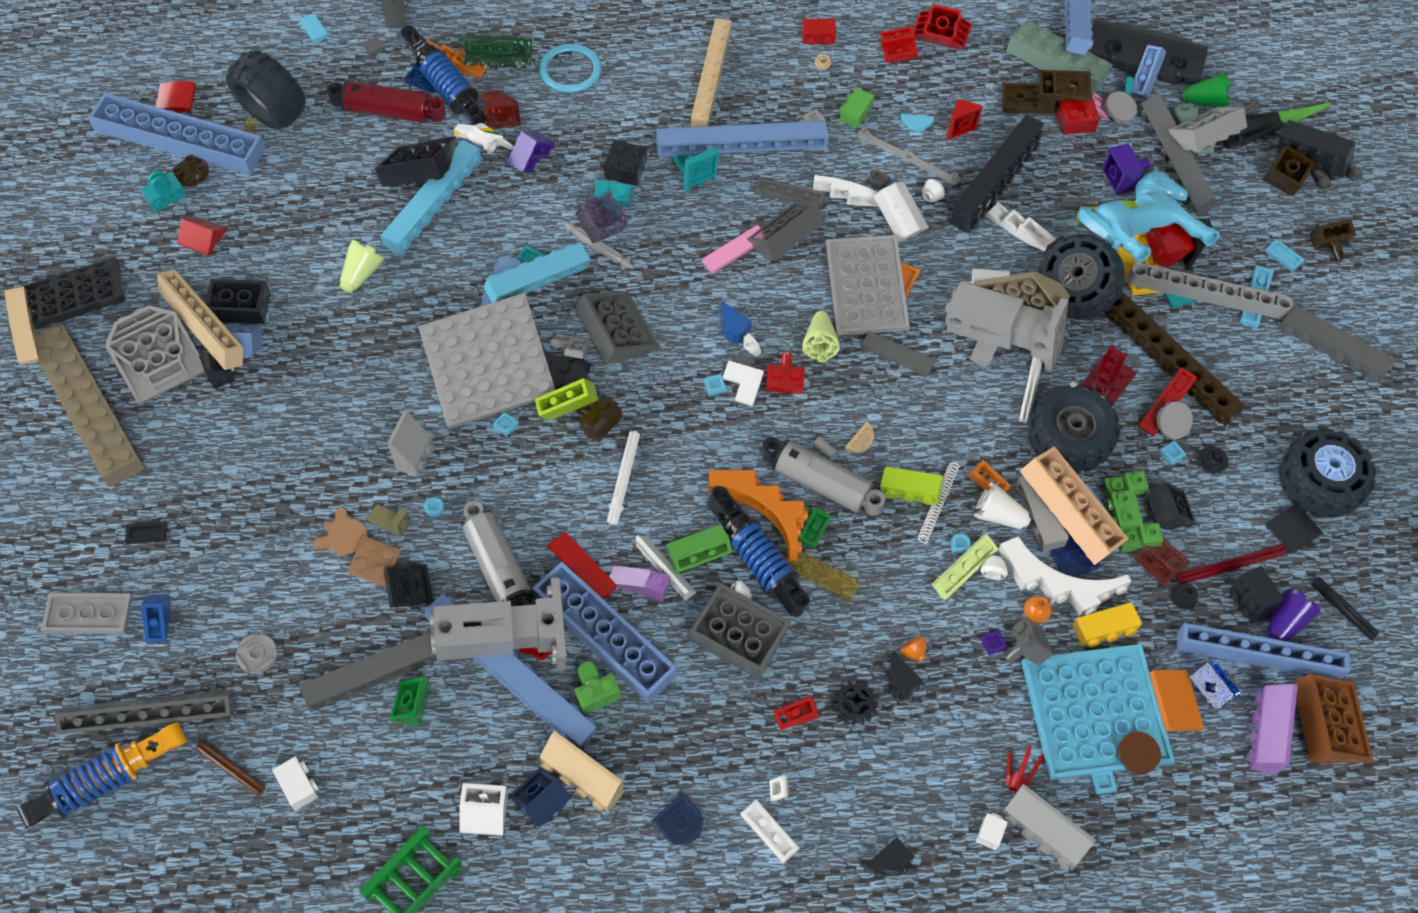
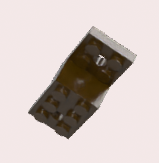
(1042, 96)

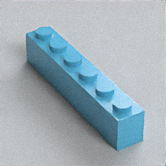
(537, 273)

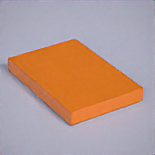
(1176, 700)

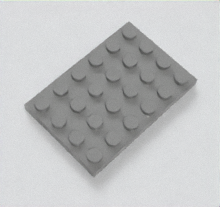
(867, 285)

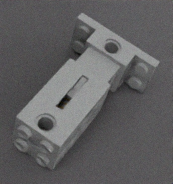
(1007, 321)
(499, 628)

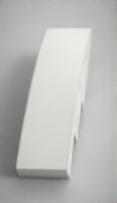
(839, 188)
(1022, 228)

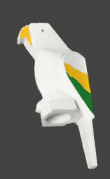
(481, 135)

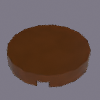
(1139, 752)

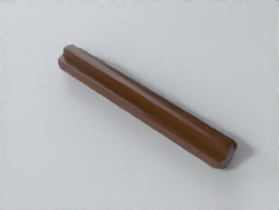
(230, 768)

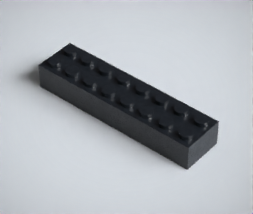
(997, 174)

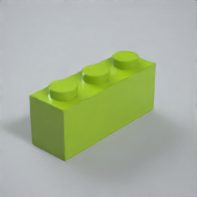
(566, 399)
(912, 485)

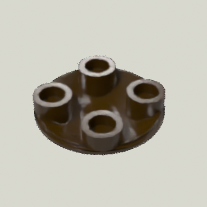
(191, 171)

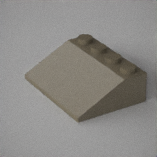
(1031, 286)

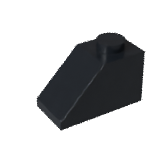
(215, 372)
(902, 678)
(891, 860)

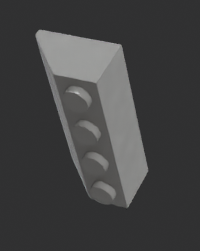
(1209, 128)
(1047, 828)

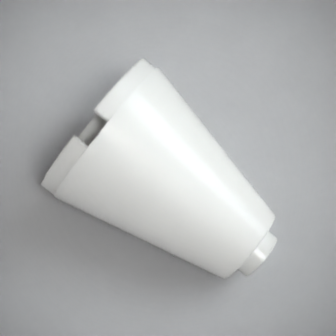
(1001, 508)

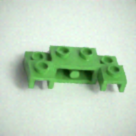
(1125, 511)

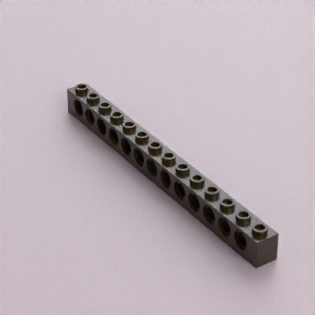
(1158, 343)

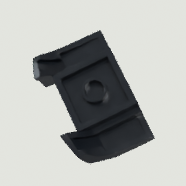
(566, 371)

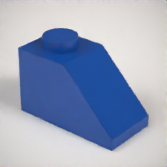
(734, 324)
(156, 617)

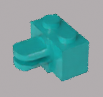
(162, 190)
(621, 192)

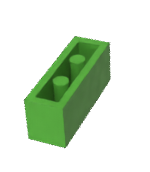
(698, 548)

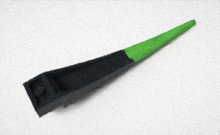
(1267, 123)

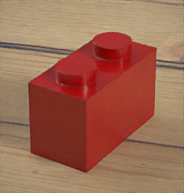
(818, 31)

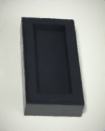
(146, 532)

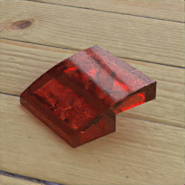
(1162, 561)

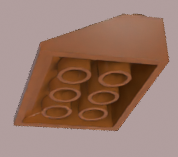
(1332, 720)

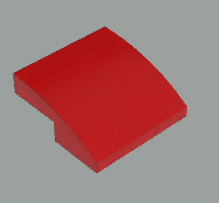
(899, 44)
(176, 96)

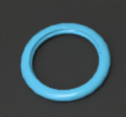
(597, 68)

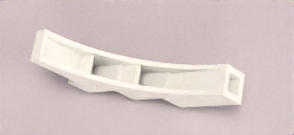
(1056, 586)

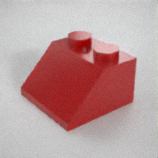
(1169, 244)

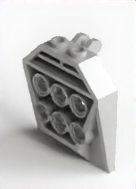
(149, 325)

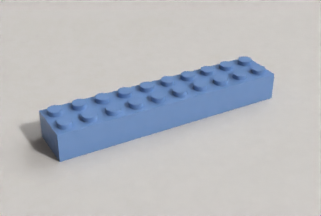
(177, 133)

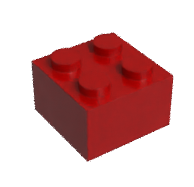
(1077, 116)

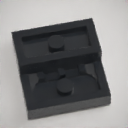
(1294, 528)
(408, 585)

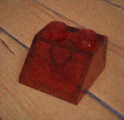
(500, 110)

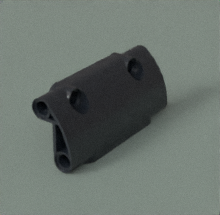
(1126, 43)

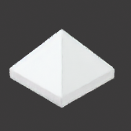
(778, 788)

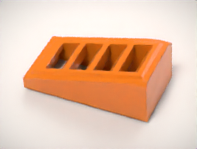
(987, 470)

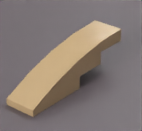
(21, 325)

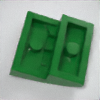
(814, 527)

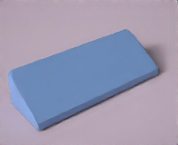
(1148, 71)

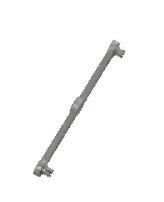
(952, 179)

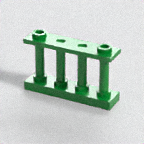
(405, 856)

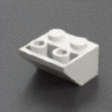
(483, 809)

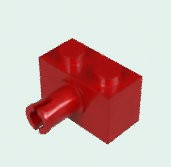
(785, 377)

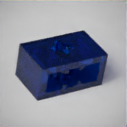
(1223, 692)

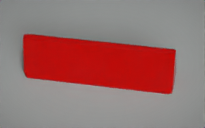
(582, 565)

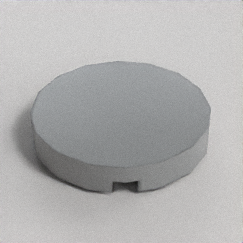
(1120, 107)
(1174, 420)
(261, 657)

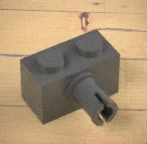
(1030, 643)

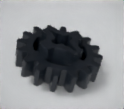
(864, 703)

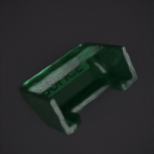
(495, 50)

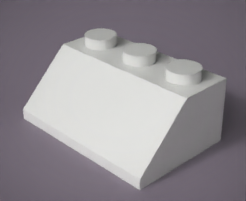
(900, 211)

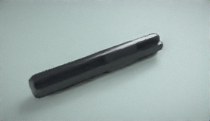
(1345, 608)

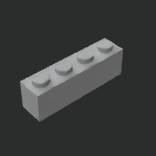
(1044, 523)

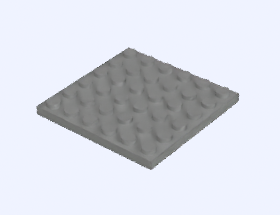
(486, 360)

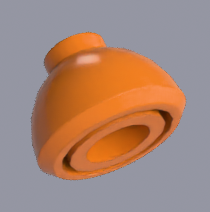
(1038, 609)
(915, 649)

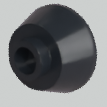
(1184, 596)

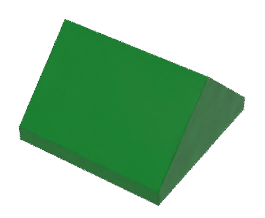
(410, 701)

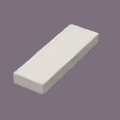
(769, 831)

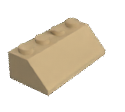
(581, 772)

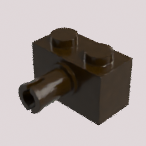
(1333, 236)
(600, 418)

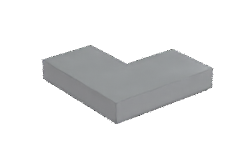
(573, 346)

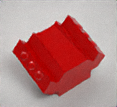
(942, 27)

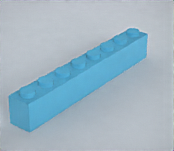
(430, 199)

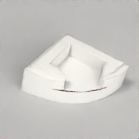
(751, 345)

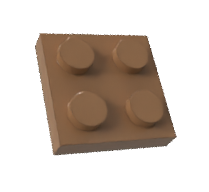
(372, 559)

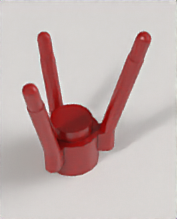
(1019, 778)

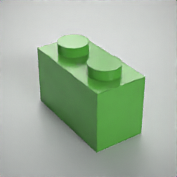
(856, 107)

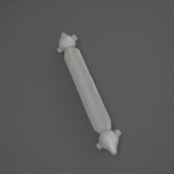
(599, 246)

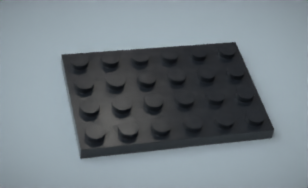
(75, 292)

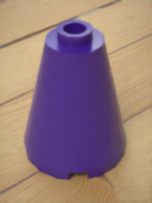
(1291, 615)

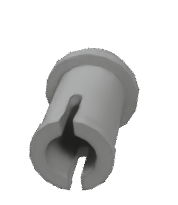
(824, 447)

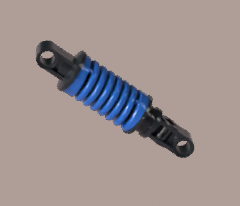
(444, 76)
(759, 553)

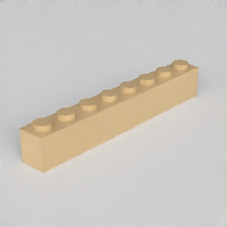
(711, 73)
(200, 319)

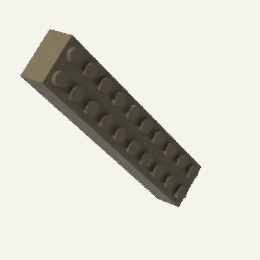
(86, 406)

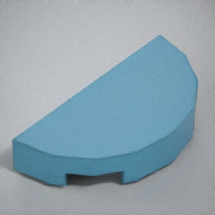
(916, 122)

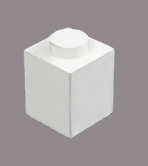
(991, 831)

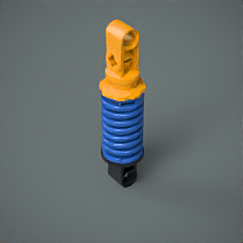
(107, 774)

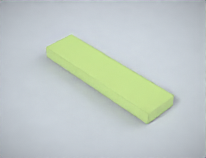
(964, 566)

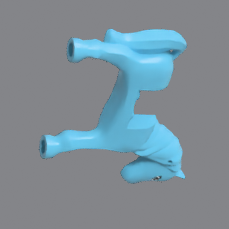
(1157, 208)

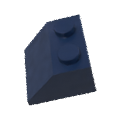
(540, 797)

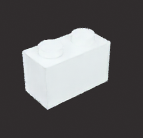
(295, 783)

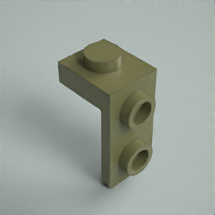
(389, 520)

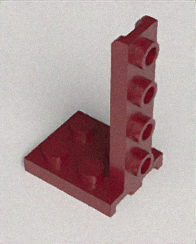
(1110, 375)

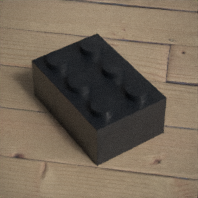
(238, 300)

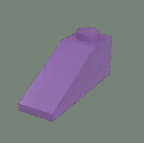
(641, 581)

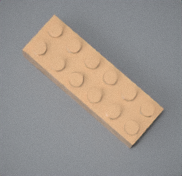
(1074, 505)

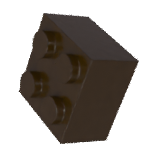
(1289, 170)

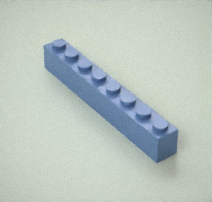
(1262, 651)

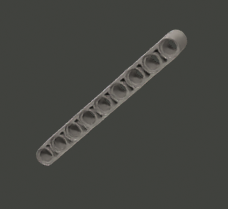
(1210, 290)

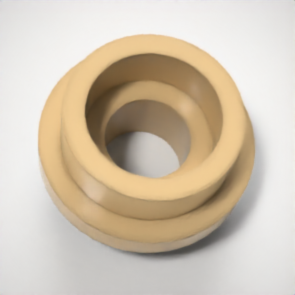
(822, 58)

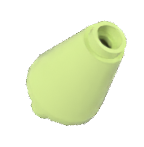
(358, 266)
(821, 338)

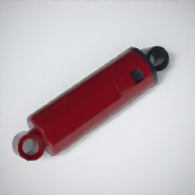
(386, 102)

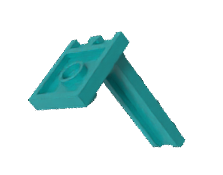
(697, 168)

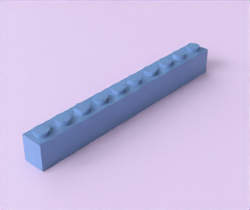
(742, 138)
(533, 691)

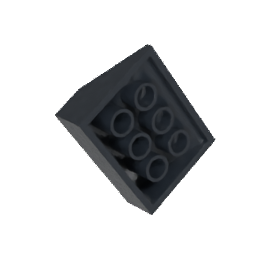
(417, 162)

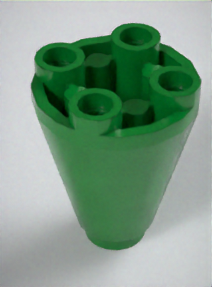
(1209, 92)

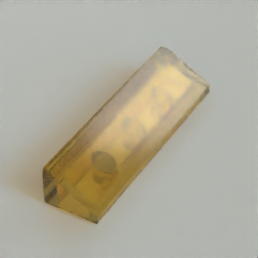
(825, 576)

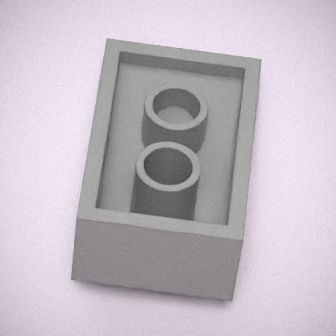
(410, 445)

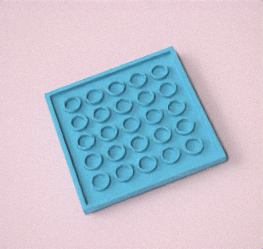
(1089, 705)

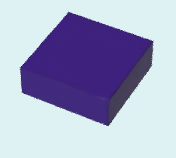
(994, 642)

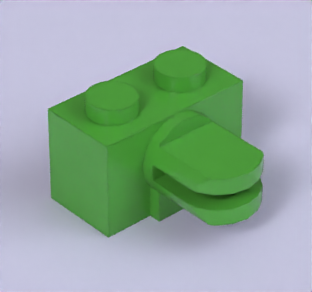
(595, 690)

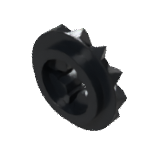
(1217, 455)

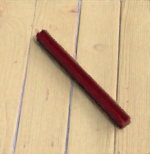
(1231, 564)

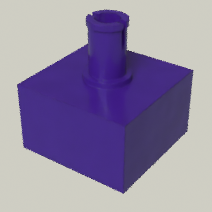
(1123, 168)

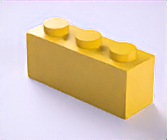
(1107, 625)

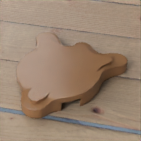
(343, 534)

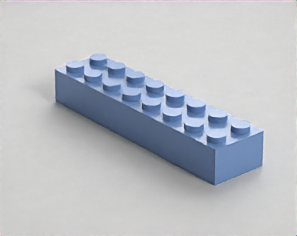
(609, 635)

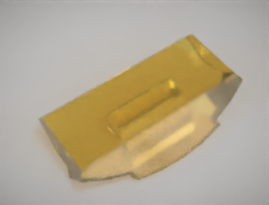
(250, 125)

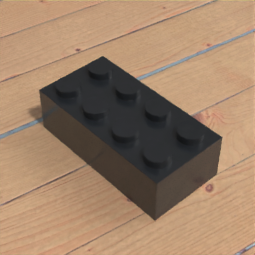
(1329, 151)

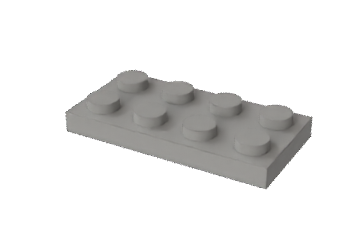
(86, 613)

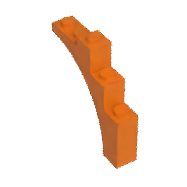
(785, 515)

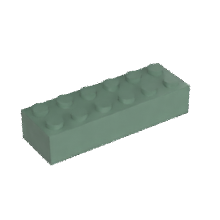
(1049, 52)

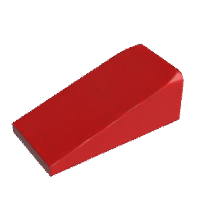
(797, 713)

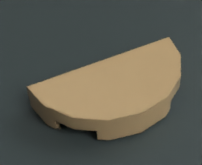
(862, 440)

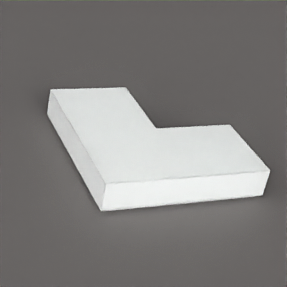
(749, 381)

